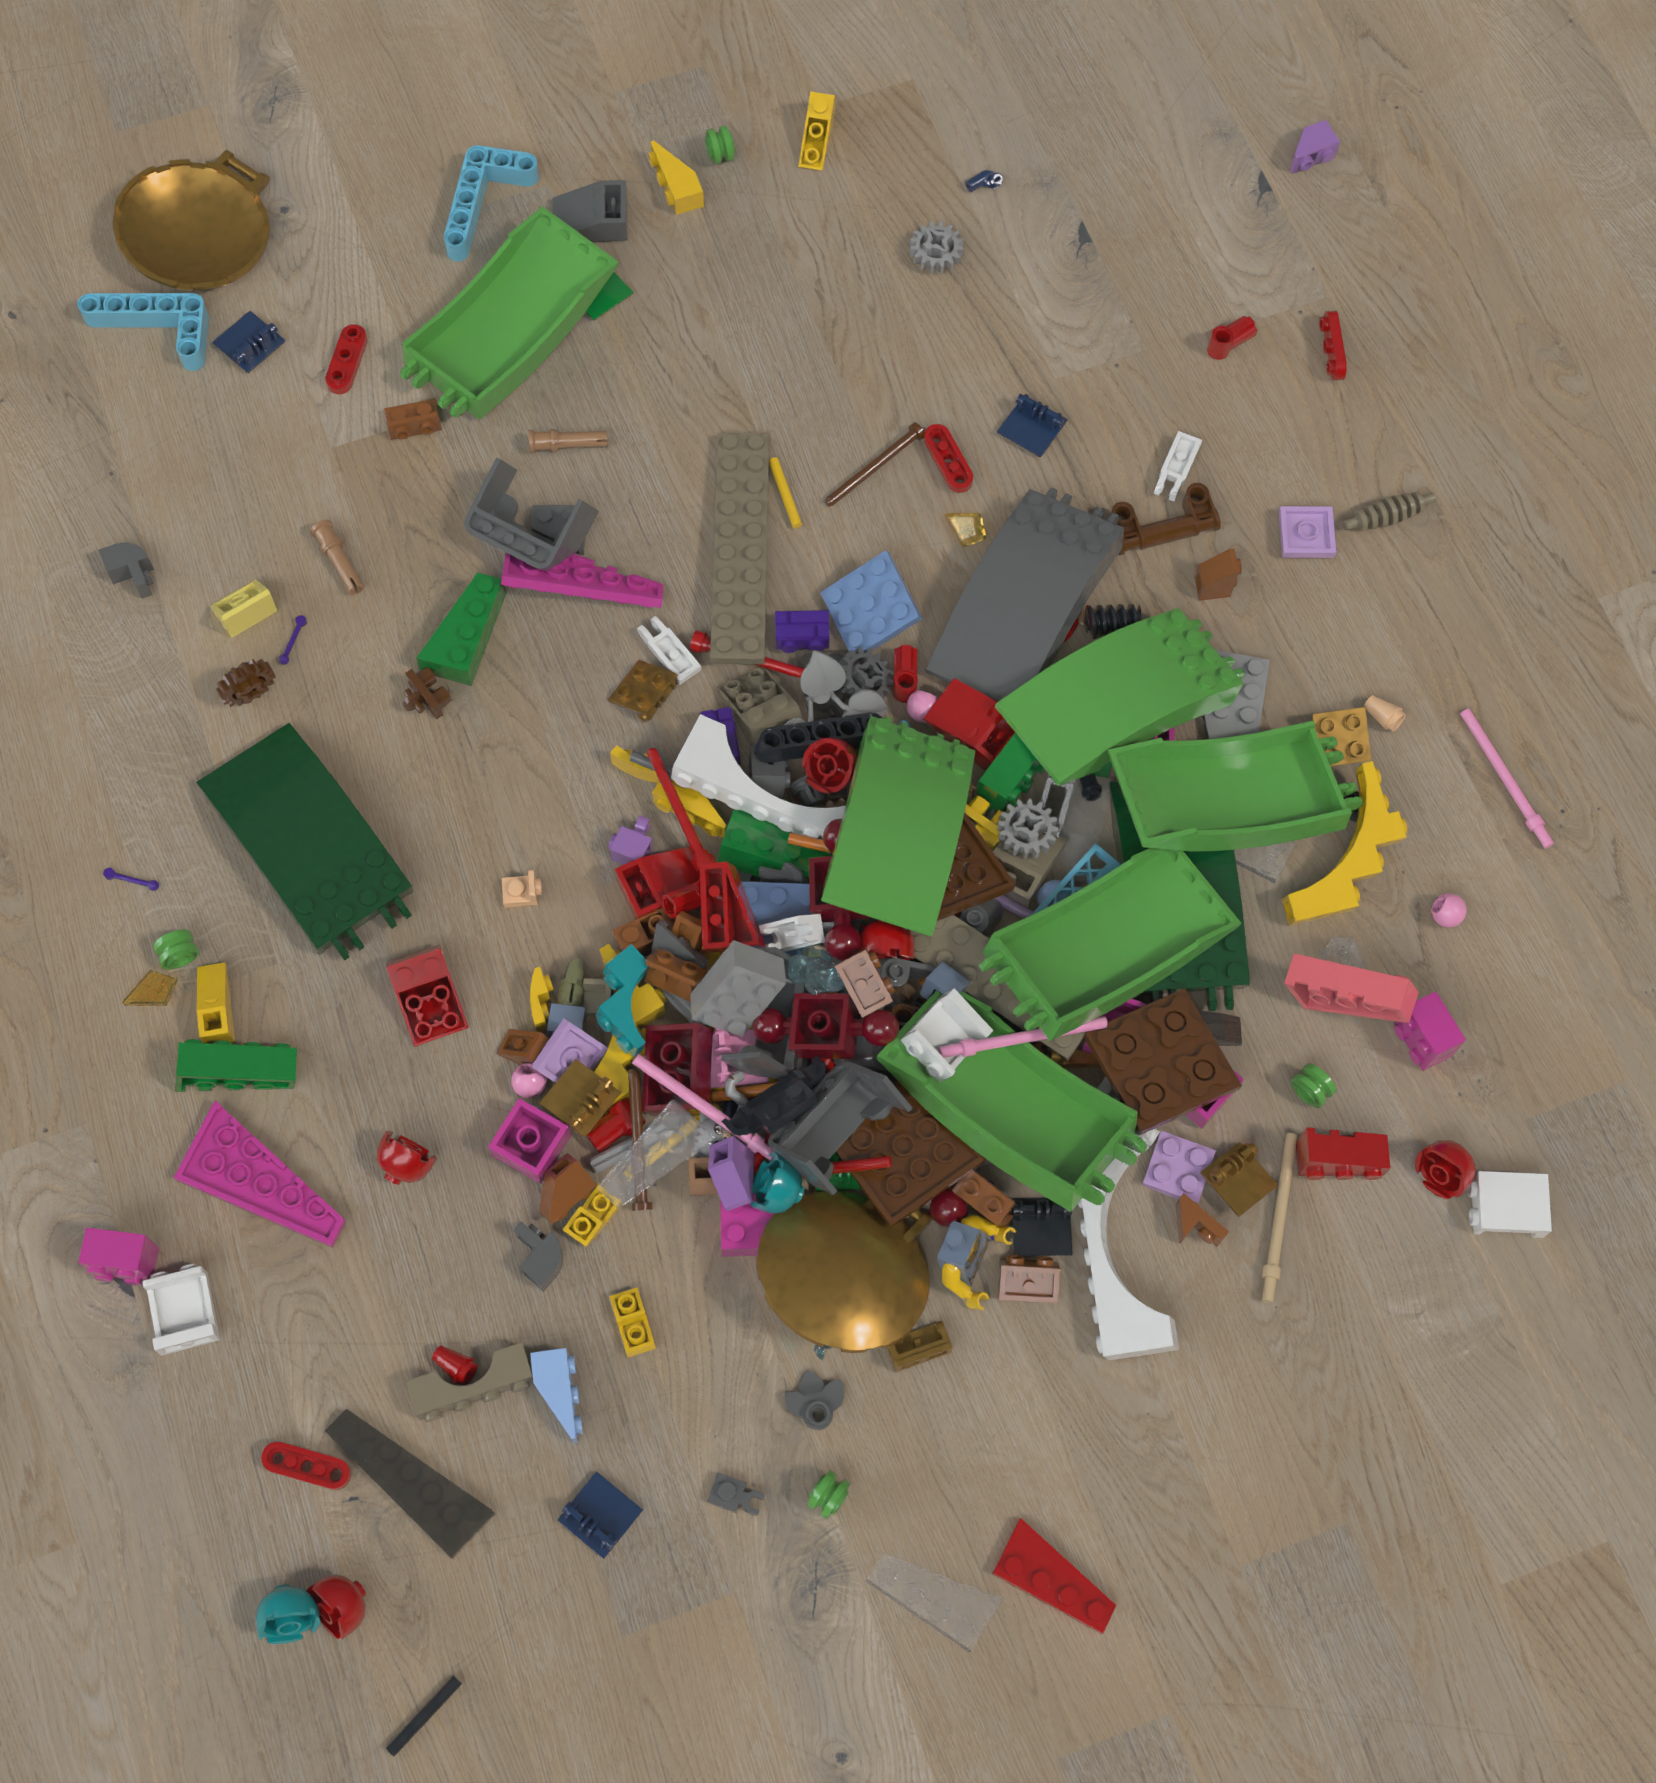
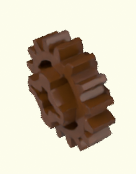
(245, 682)

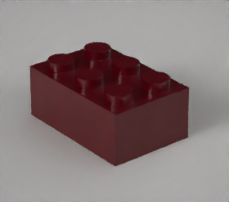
(685, 1055)

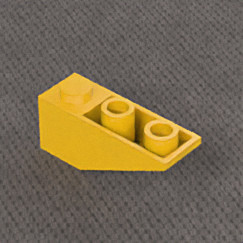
(817, 130)
(680, 181)
(697, 807)
(214, 1004)

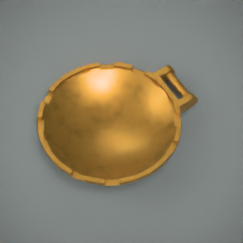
(193, 222)
(843, 1272)

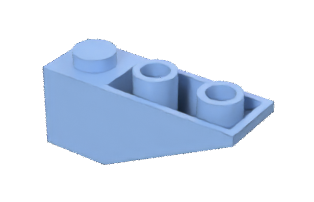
(553, 1380)

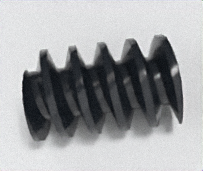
(1110, 619)

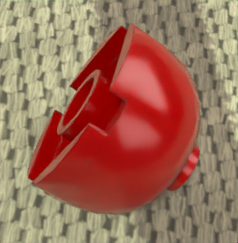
(829, 764)
(888, 940)
(403, 1159)
(1446, 1167)
(339, 1604)

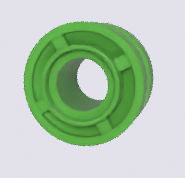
(720, 144)
(176, 949)
(1313, 1085)
(828, 1494)

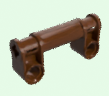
(1198, 517)

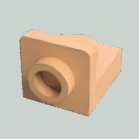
(521, 890)

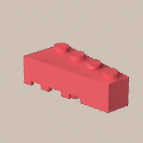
(1350, 990)

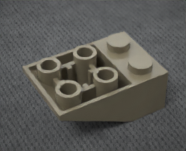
(758, 702)
(1030, 872)

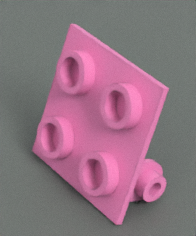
(728, 1043)

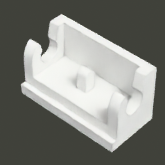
(795, 932)

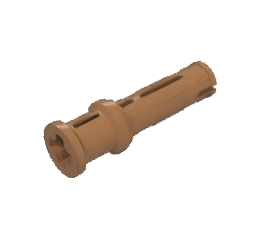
(554, 440)
(333, 547)

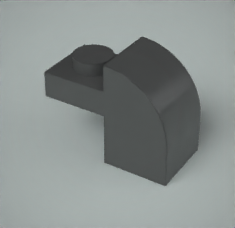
(127, 562)
(546, 1259)

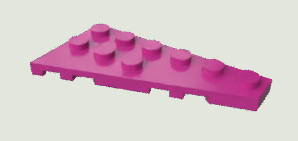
(582, 578)
(245, 1173)

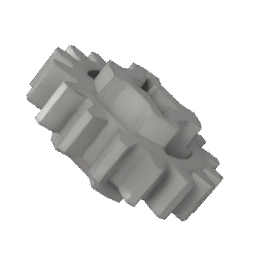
(936, 247)
(1029, 826)

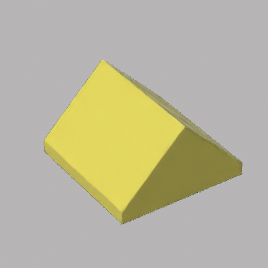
(244, 608)

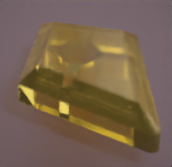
(967, 527)
(152, 990)

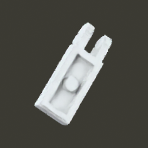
(1178, 463)
(670, 651)

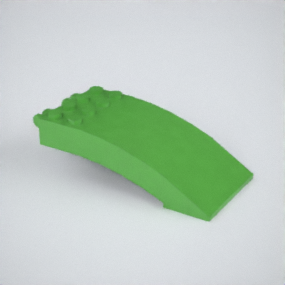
(508, 315)
(1120, 693)
(1234, 789)
(900, 826)
(1108, 941)
(1024, 1113)

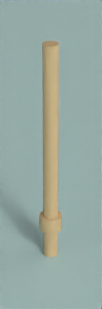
(1272, 1271)

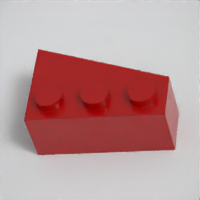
(726, 909)
(1342, 1155)

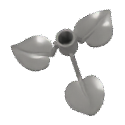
(826, 675)

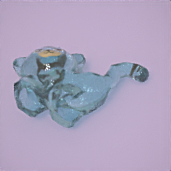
(815, 969)

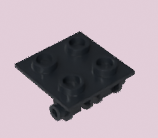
(1041, 1228)

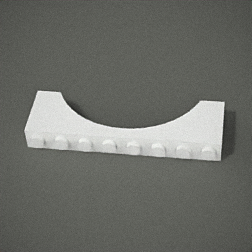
(711, 769)
(1124, 1322)

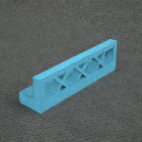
(1111, 864)

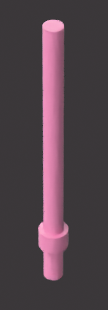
(1533, 821)
(969, 1046)
(754, 1142)

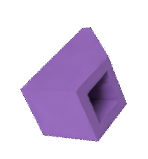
(1315, 146)
(732, 1172)

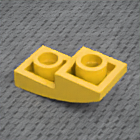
(620, 759)
(539, 994)
(590, 1218)
(632, 1322)

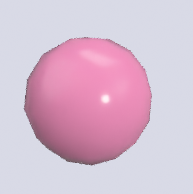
(919, 704)
(1449, 910)
(528, 1081)

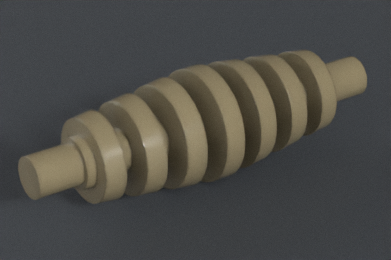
(1389, 511)

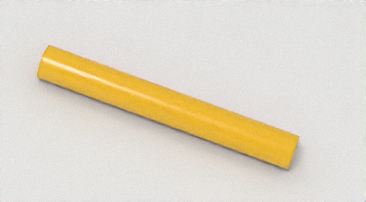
(785, 493)

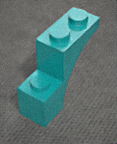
(615, 1013)

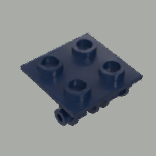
(249, 341)
(1032, 425)
(599, 1515)

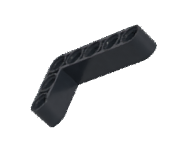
(783, 737)

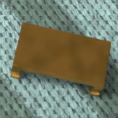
(920, 1346)

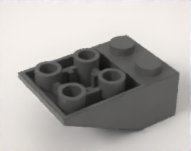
(596, 210)

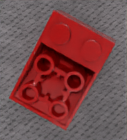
(971, 719)
(653, 876)
(426, 995)

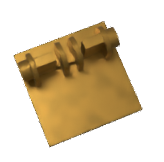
(644, 689)
(1349, 729)
(580, 1097)
(1239, 1178)

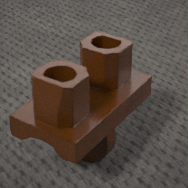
(433, 701)

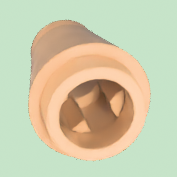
(1385, 713)

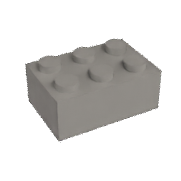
(737, 988)

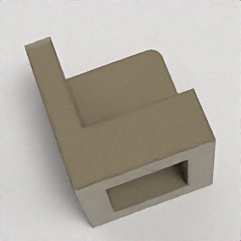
(595, 994)

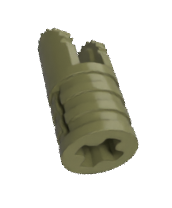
(572, 982)

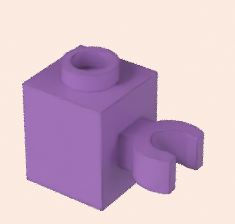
(631, 844)

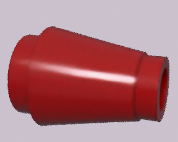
(455, 1364)

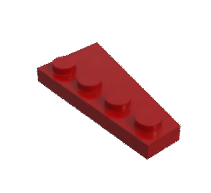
(1047, 1576)

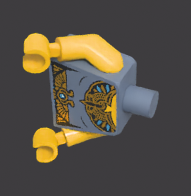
(963, 1254)

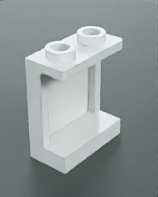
(942, 1025)
(1510, 1203)
(181, 1309)

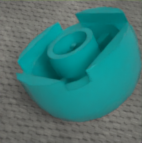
(779, 1183)
(286, 1614)

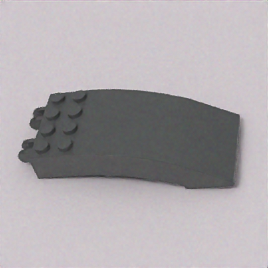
(1026, 594)

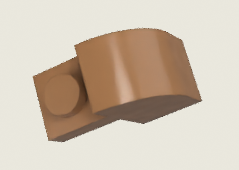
(700, 1178)

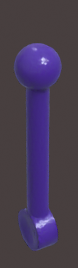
(301, 622)
(110, 874)

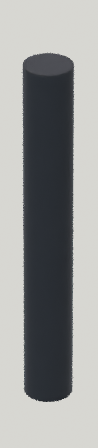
(423, 1716)

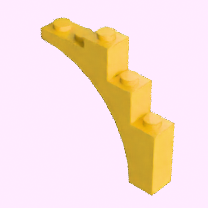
(1361, 860)
(646, 1007)

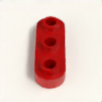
(1333, 345)
(346, 367)
(948, 449)
(294, 1459)

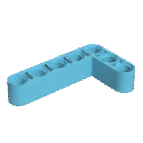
(479, 167)
(153, 310)

